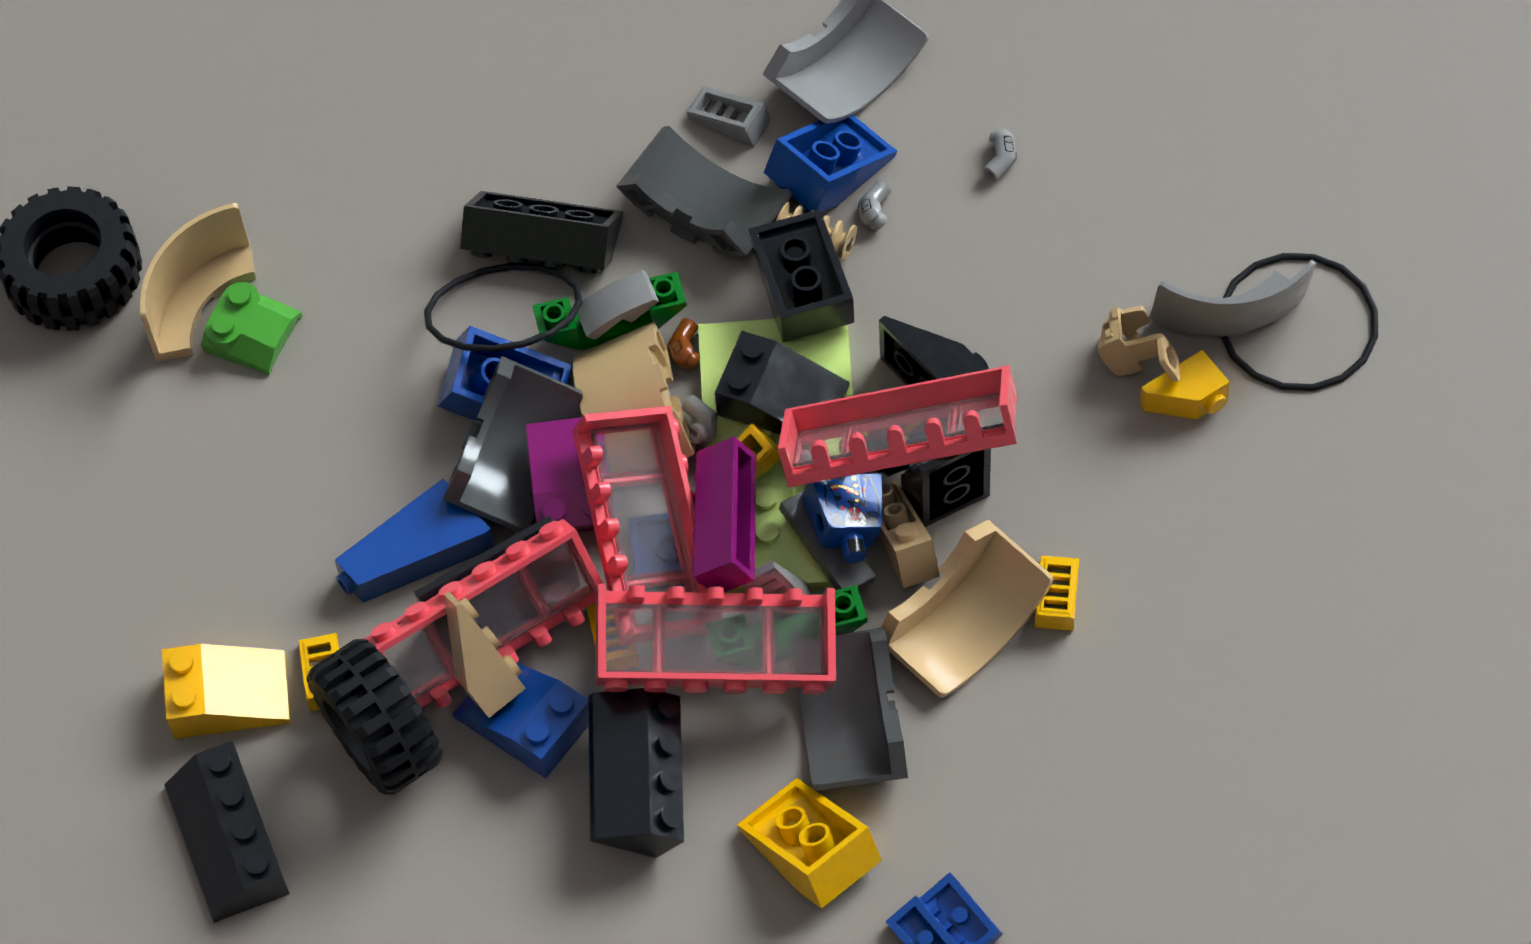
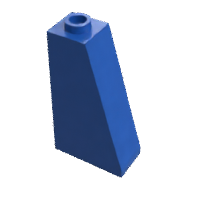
(412, 545)

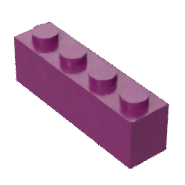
(725, 515)

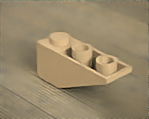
(906, 539)
(476, 662)

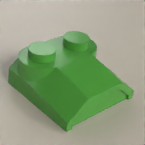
(249, 327)

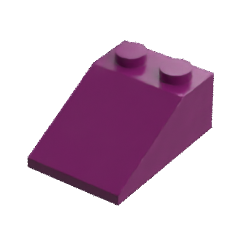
(557, 474)

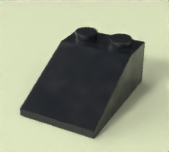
(802, 275)
(922, 355)
(769, 378)
(947, 484)

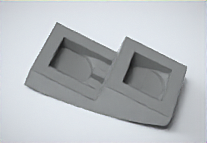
(620, 300)

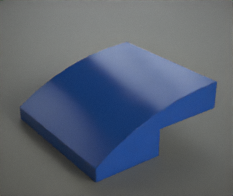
(944, 917)

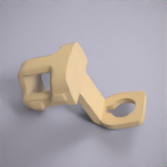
(1127, 356)

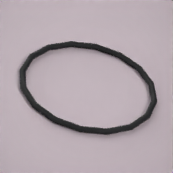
(506, 346)
(1325, 383)

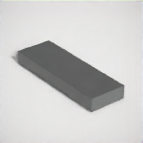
(829, 559)

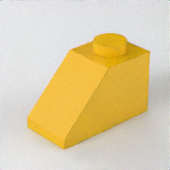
(1198, 392)

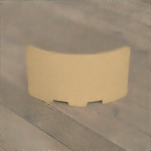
(187, 273)
(629, 376)
(970, 612)

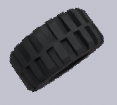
(77, 296)
(374, 716)

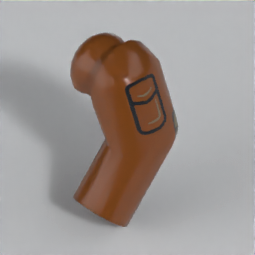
(680, 346)

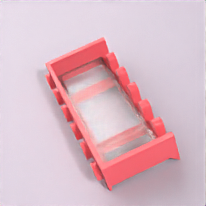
(898, 426)
(639, 498)
(516, 598)
(715, 640)

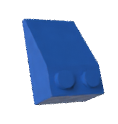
(827, 161)
(472, 371)
(534, 725)

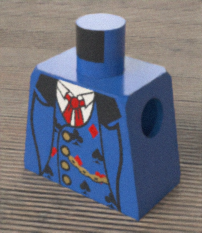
(846, 513)

